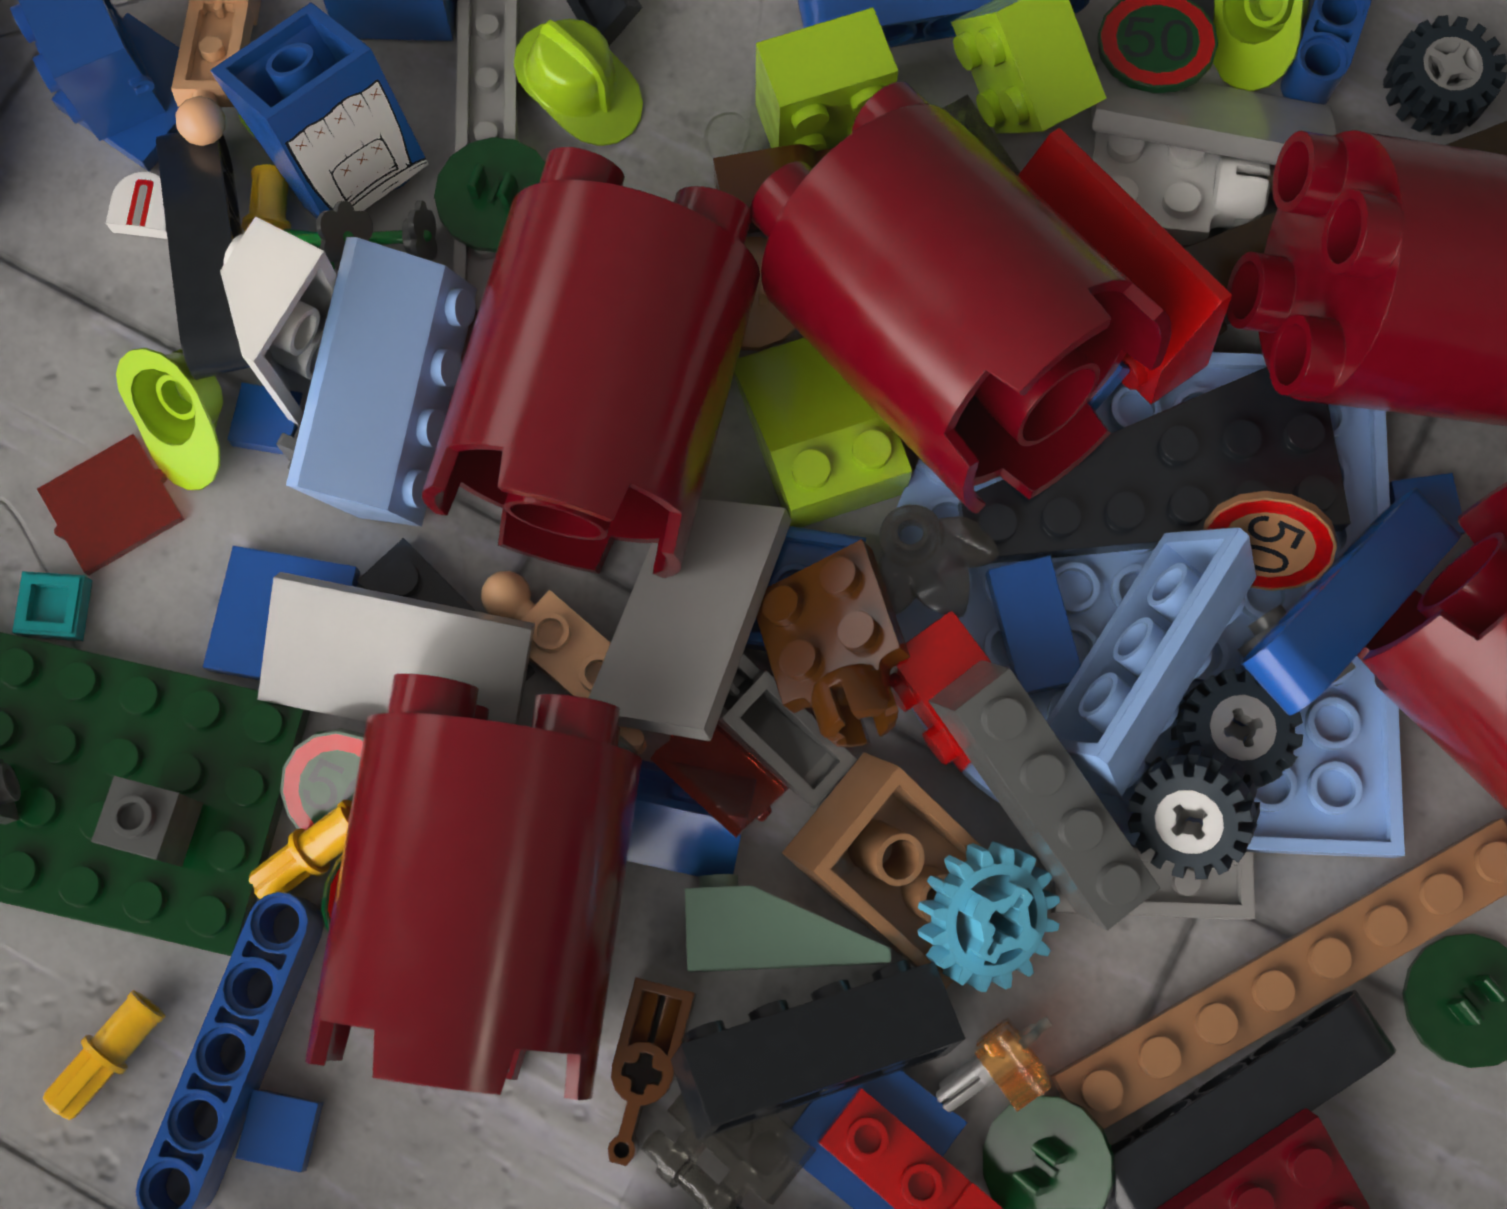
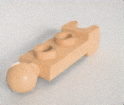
(209, 36)
(562, 640)

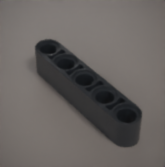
(200, 225)
(1247, 1101)

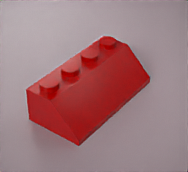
(1142, 251)

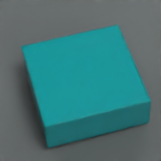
(52, 606)

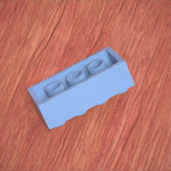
(382, 383)
(1152, 653)

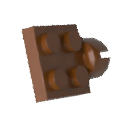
(835, 644)

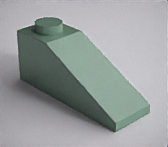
(753, 930)

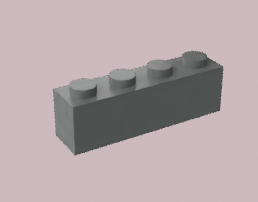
(1044, 793)

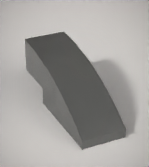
(778, 738)

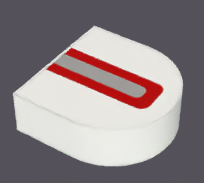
(138, 206)

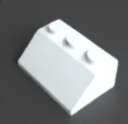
(279, 308)

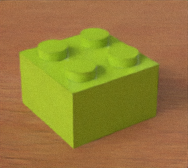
(1027, 63)
(820, 79)

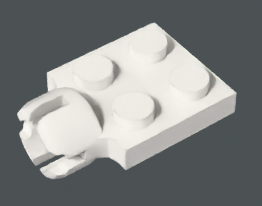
(1185, 187)

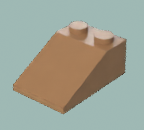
(877, 848)

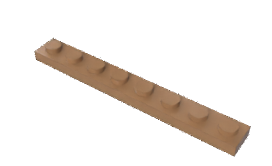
(1289, 978)

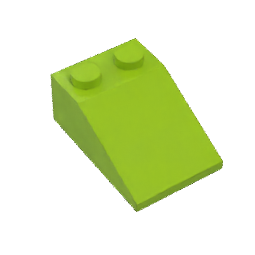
(818, 435)

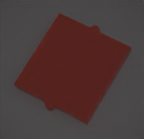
(110, 504)
(721, 778)

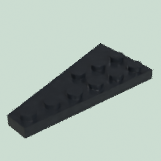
(1173, 474)

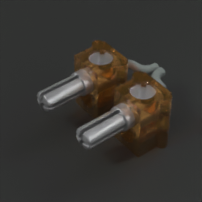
(1003, 1058)

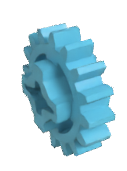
(988, 916)

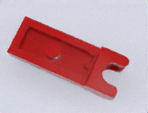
(897, 1160)

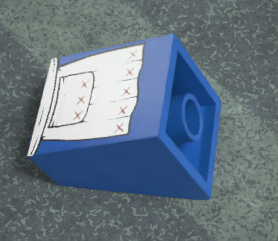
(322, 112)

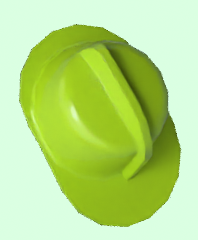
(1257, 40)
(579, 81)
(173, 414)

